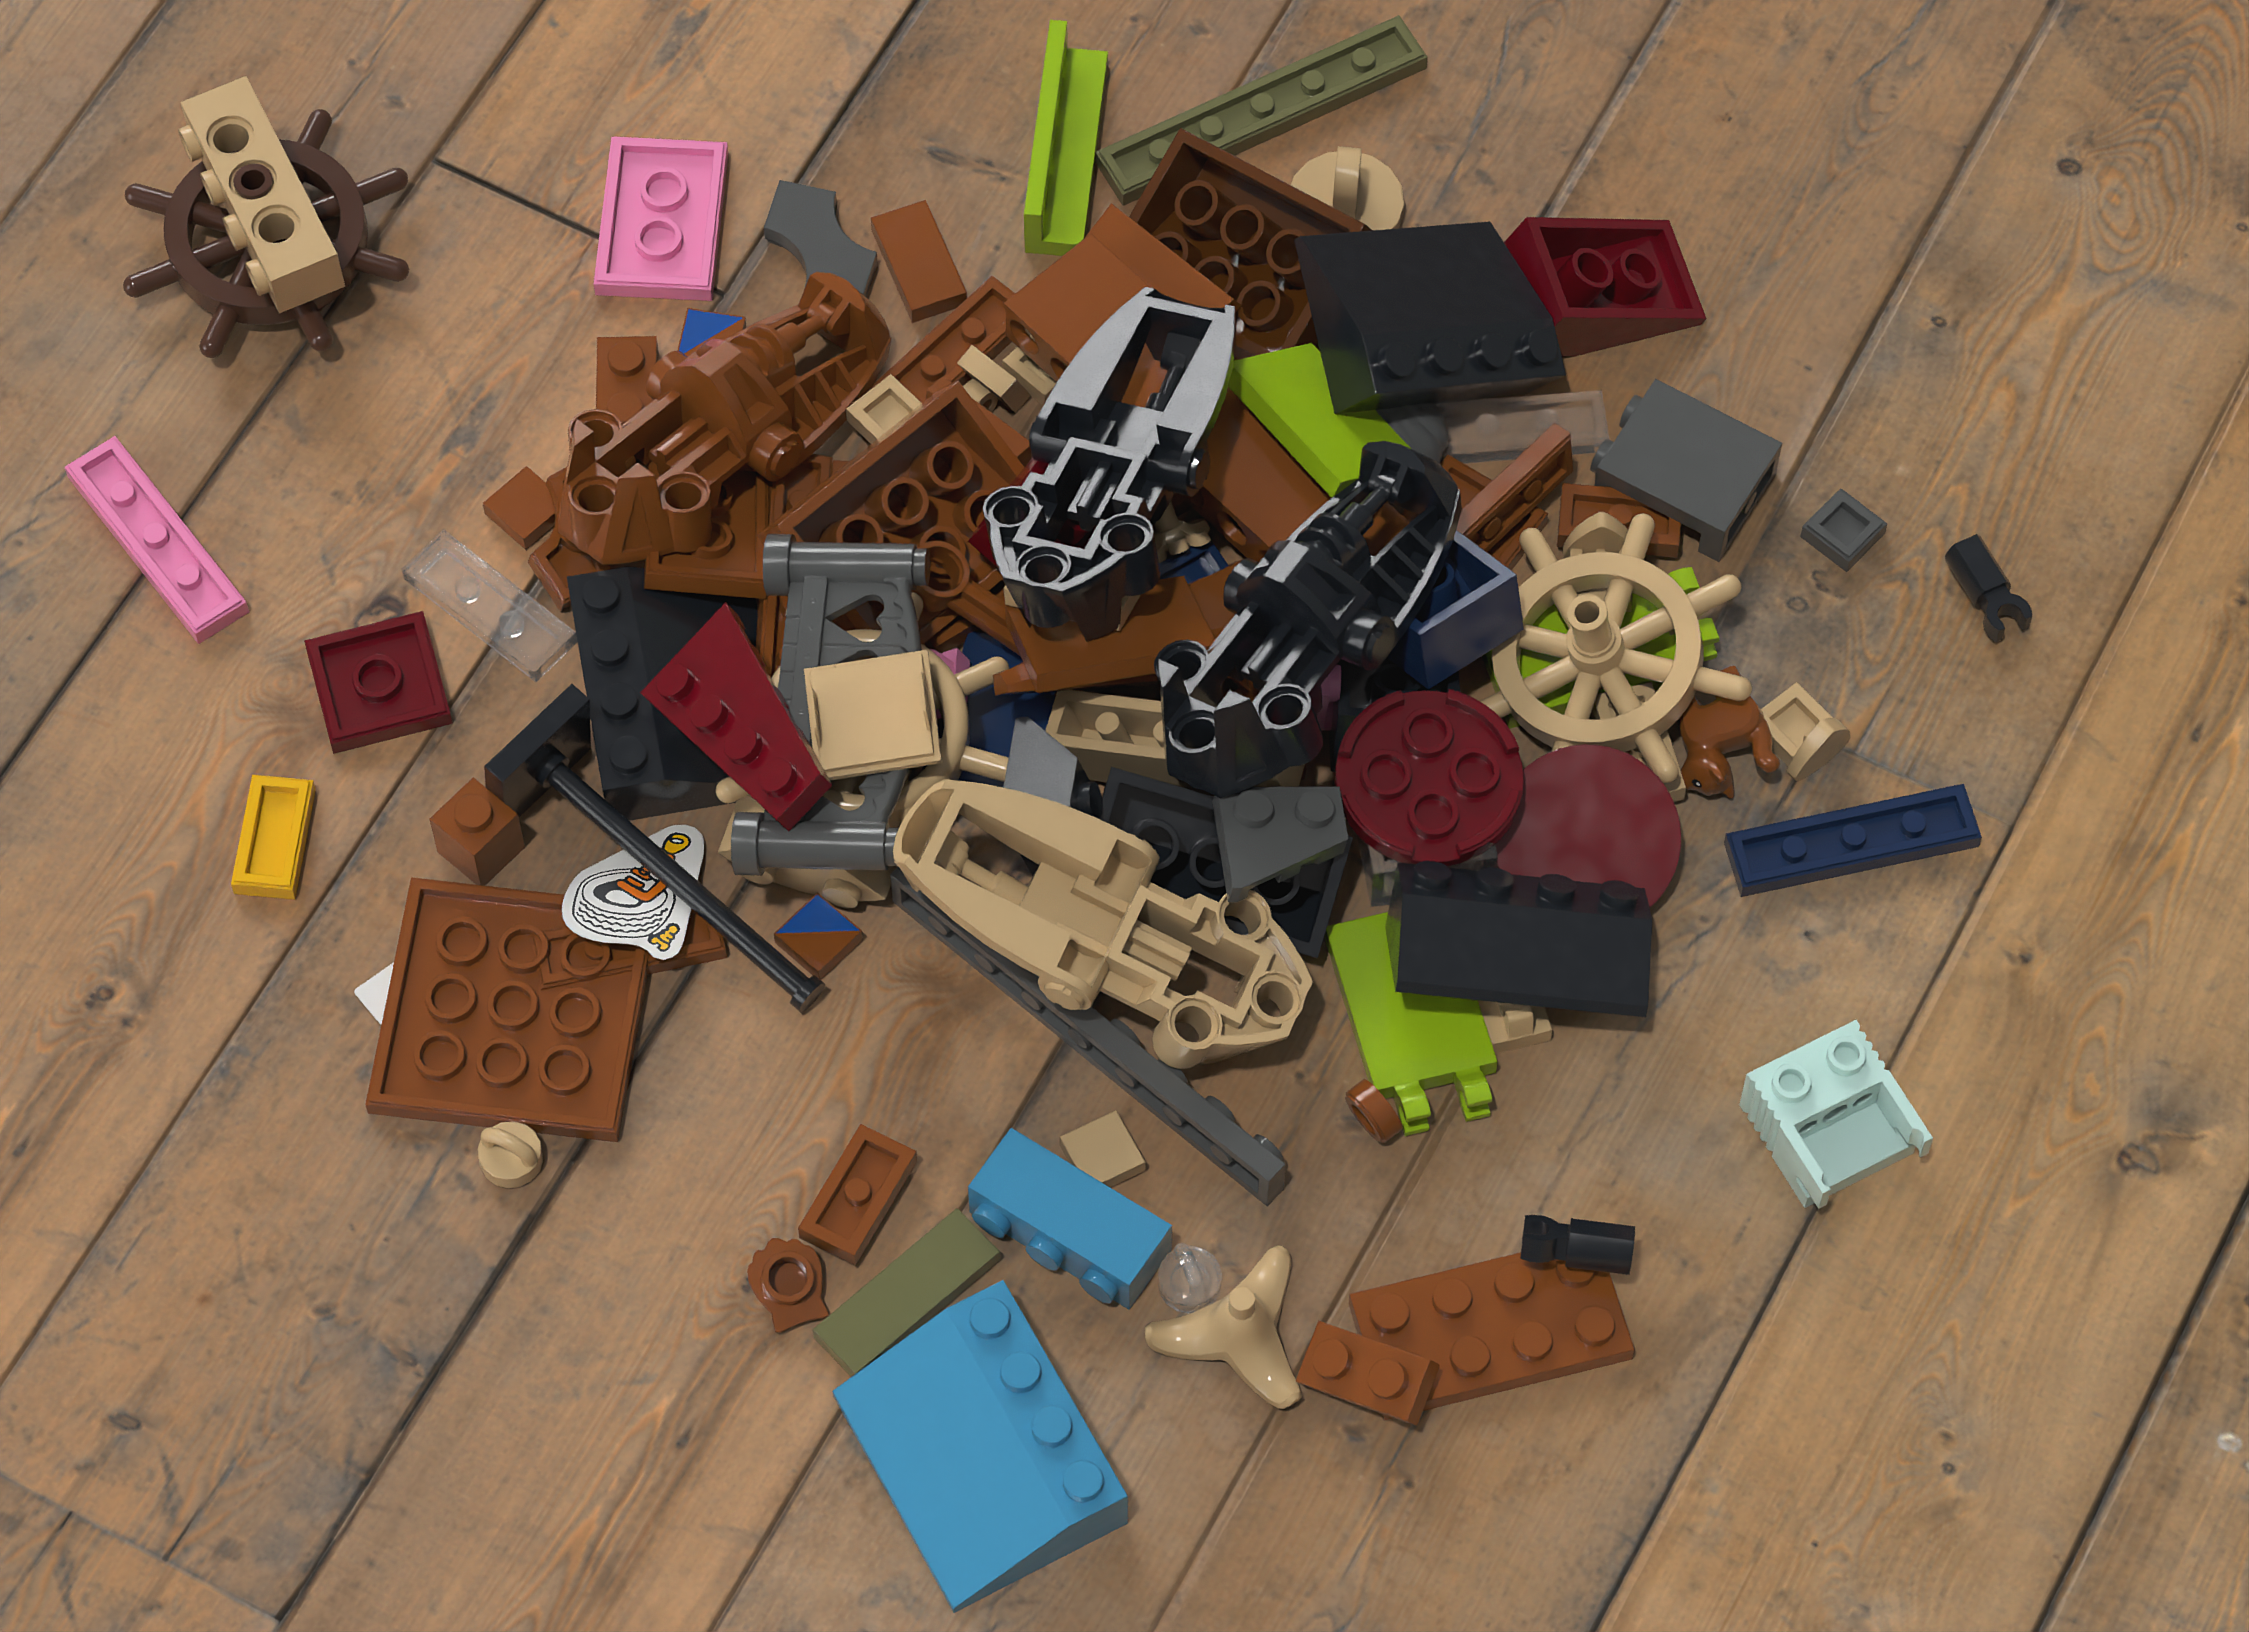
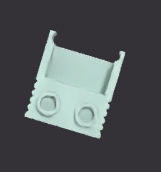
(1832, 1114)

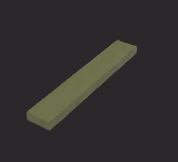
(1271, 103)

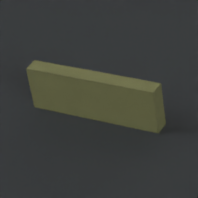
(907, 1293)

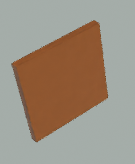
(478, 1037)

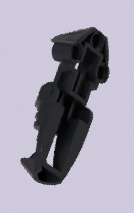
(1112, 463)
(1300, 615)

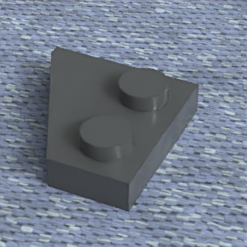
(1276, 833)

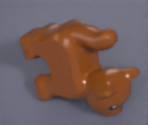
(1718, 729)

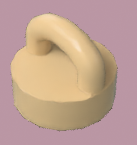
(510, 1154)

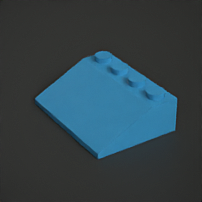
(982, 1448)

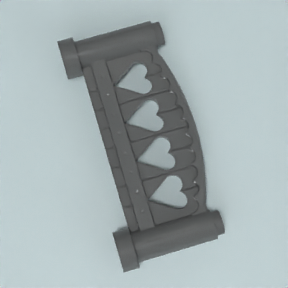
(820, 586)

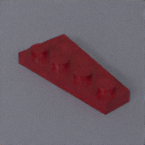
(739, 718)

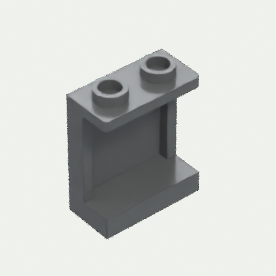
(1689, 464)

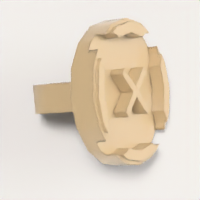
(1354, 186)

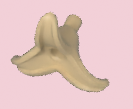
(1239, 1331)

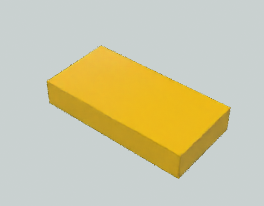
(273, 837)

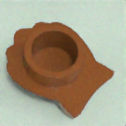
(788, 1282)

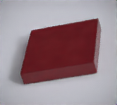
(378, 682)

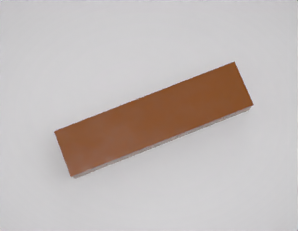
(1249, 468)

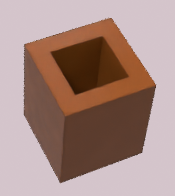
(477, 832)

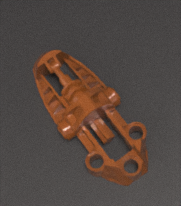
(710, 417)

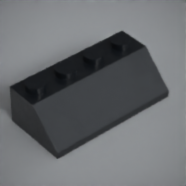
(1185, 836)
(1520, 939)

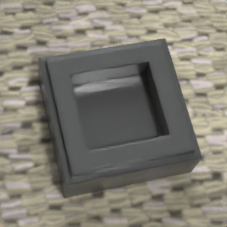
(1843, 530)

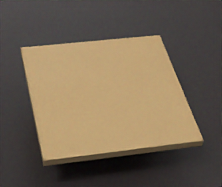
(873, 715)

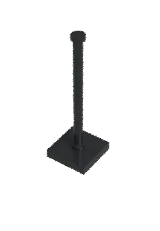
(543, 758)

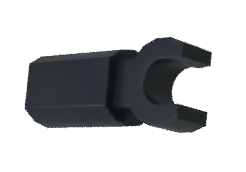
(1987, 586)
(1580, 1243)

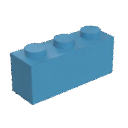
(1069, 1220)

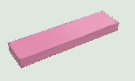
(157, 540)

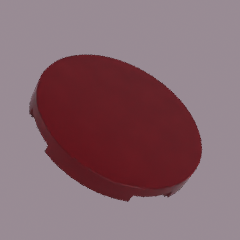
(1429, 776)
(1594, 821)

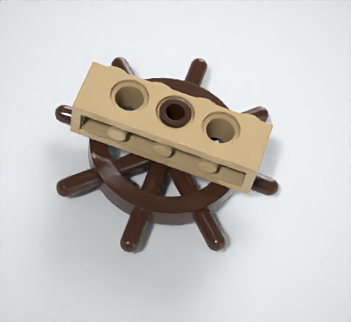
(287, 257)

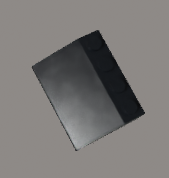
(1425, 317)
(622, 645)

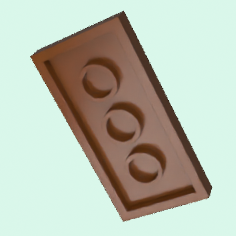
(1498, 1324)

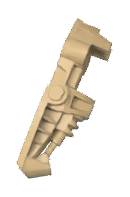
(1099, 921)

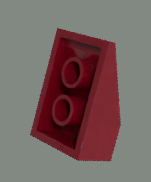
(1606, 279)

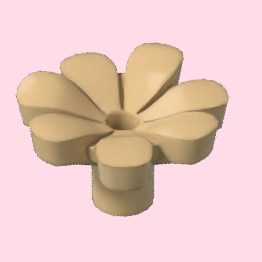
(1177, 535)

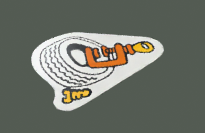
(628, 904)

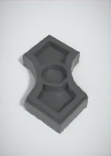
(807, 226)

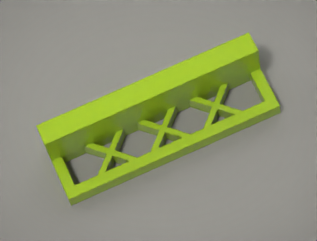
(1064, 145)

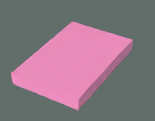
(661, 218)

